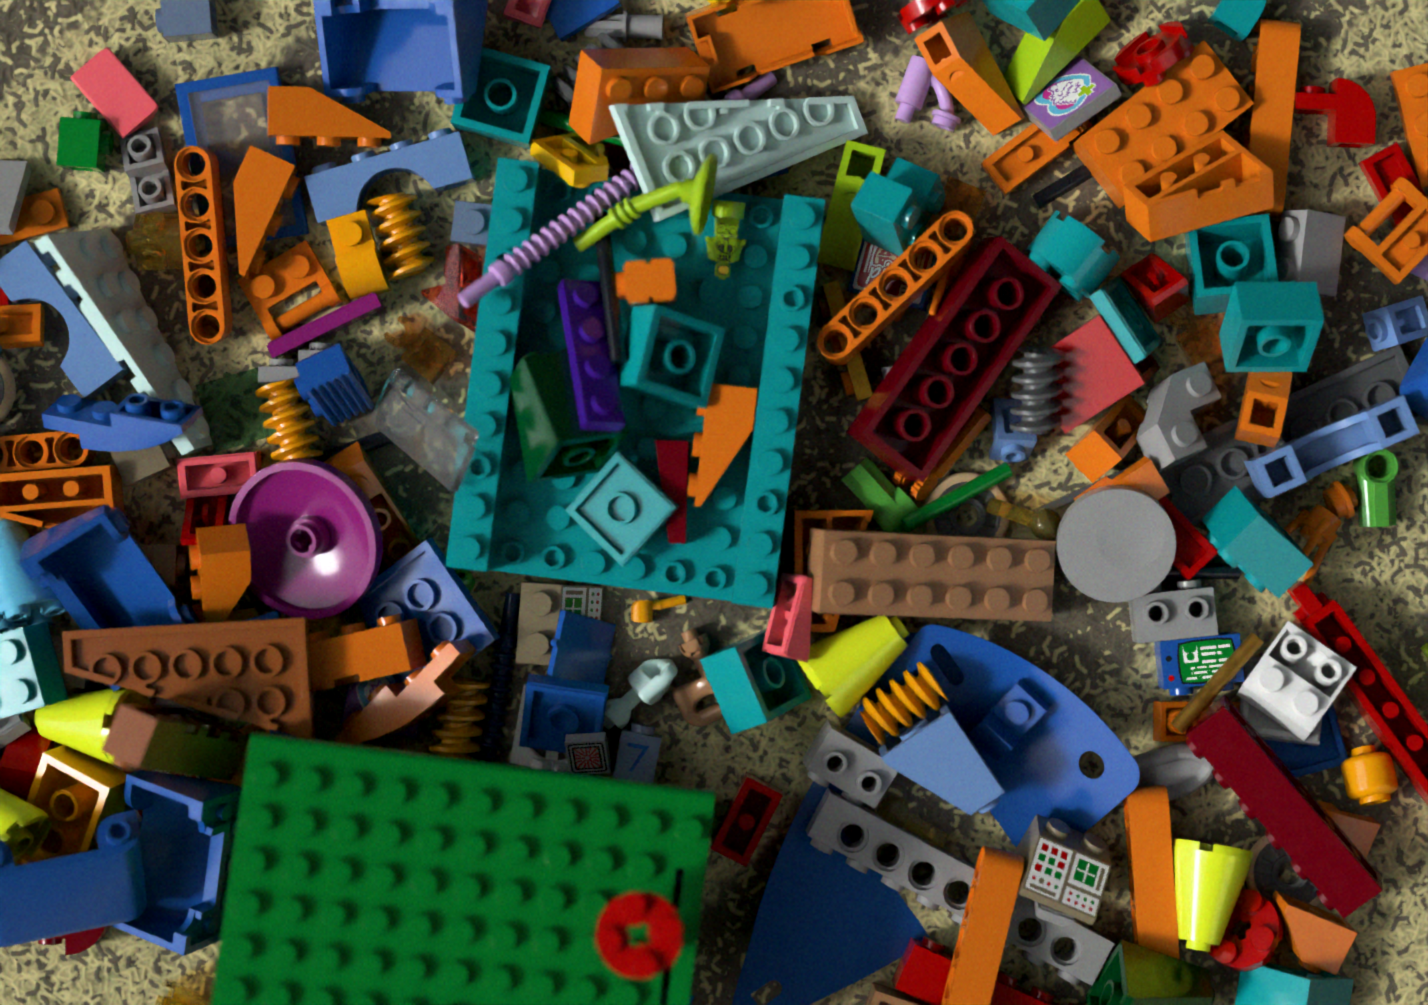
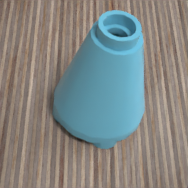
(21, 599)

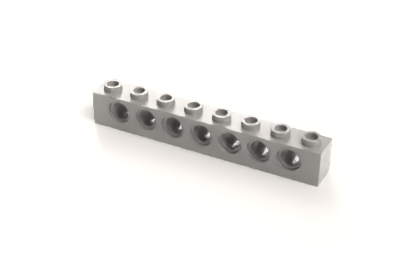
(834, 812)

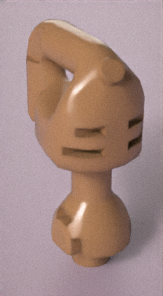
(688, 695)

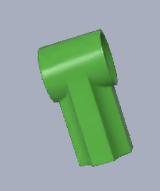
(1376, 492)
(879, 495)

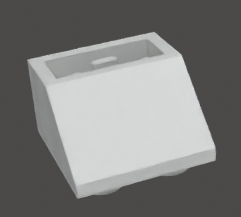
(1296, 681)

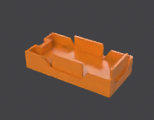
(768, 35)

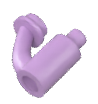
(914, 91)

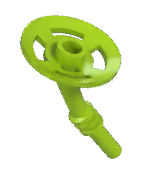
(695, 192)

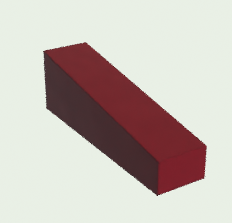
(673, 473)

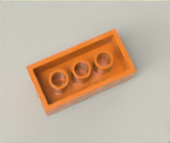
(1162, 121)

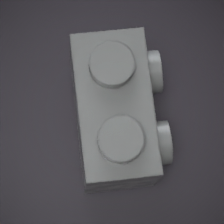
(1310, 248)
(1174, 613)
(848, 764)

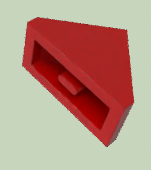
(1156, 286)
(204, 512)
(21, 762)

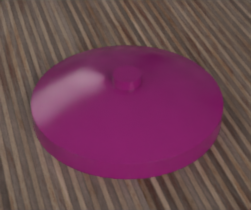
(308, 537)

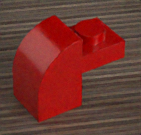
(1348, 110)

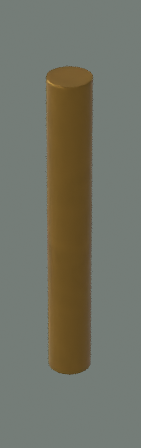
(1217, 682)

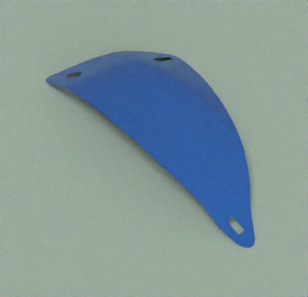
(834, 925)

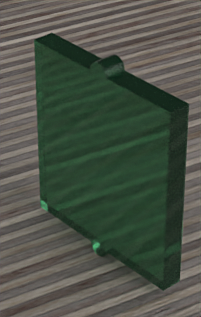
(234, 410)

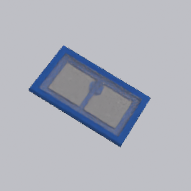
(227, 118)

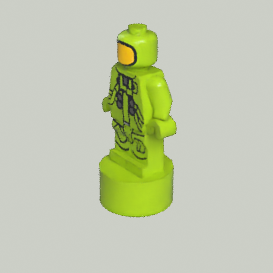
(724, 245)

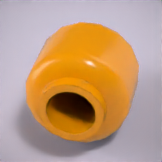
(1369, 776)

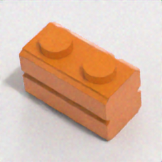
(647, 283)

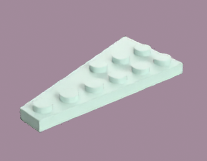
(747, 135)
(120, 316)

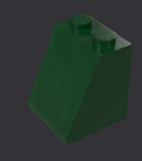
(550, 421)
(1149, 978)

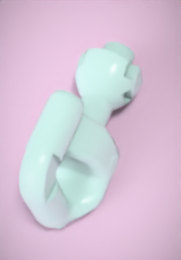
(648, 685)

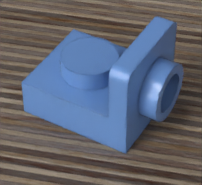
(1396, 323)
(1008, 444)

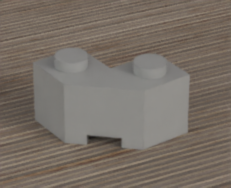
(1169, 429)

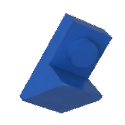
(1008, 720)

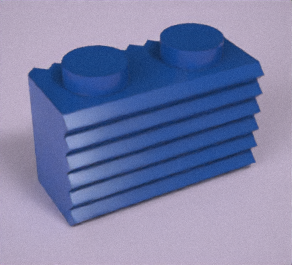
(332, 385)

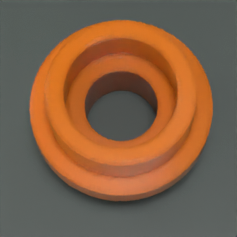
(1340, 500)

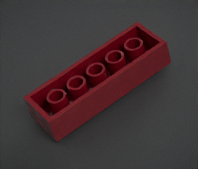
(954, 358)

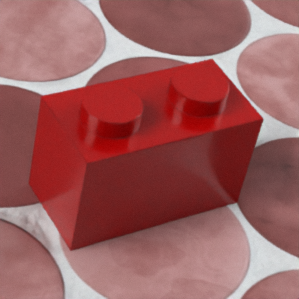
(746, 819)

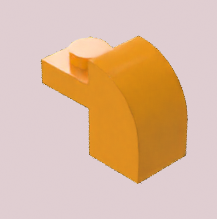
(357, 255)

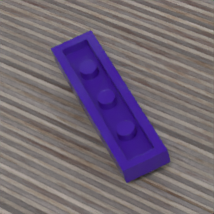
(589, 357)

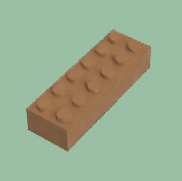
(931, 575)

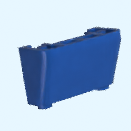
(400, 47)
(102, 573)
(185, 856)
(75, 889)

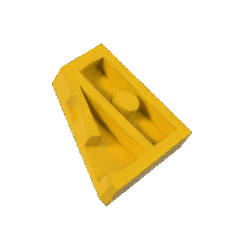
(572, 158)

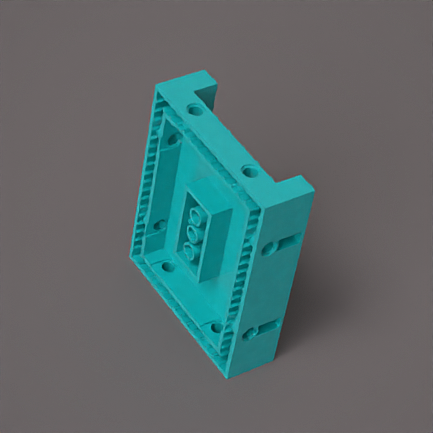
(766, 314)

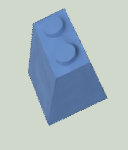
(944, 761)

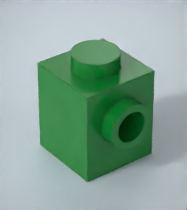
(84, 142)

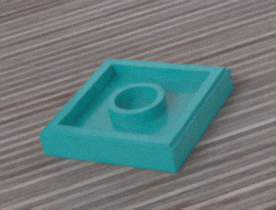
(1126, 319)
(622, 508)

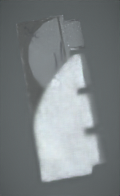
(425, 428)

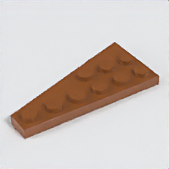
(224, 668)

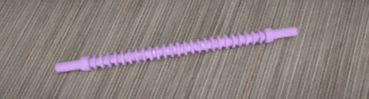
(501, 272)

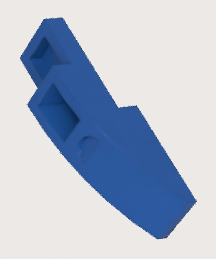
(130, 426)

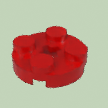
(926, 13)
(1148, 57)
(614, 938)
(1260, 939)

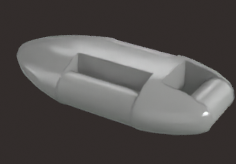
(1175, 768)

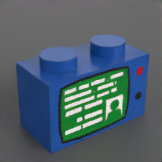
(1194, 661)

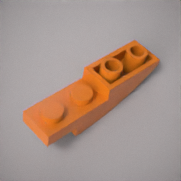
(409, 702)

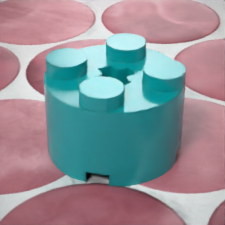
(1072, 256)

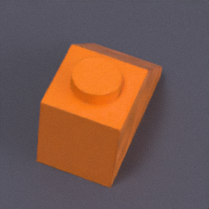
(1107, 439)
(1314, 934)

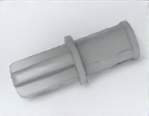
(628, 26)

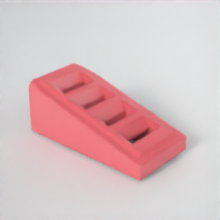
(790, 619)

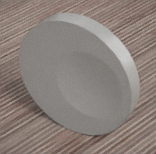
(1116, 543)

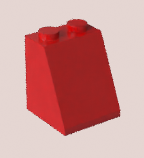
(1096, 372)

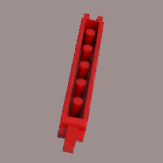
(1370, 686)

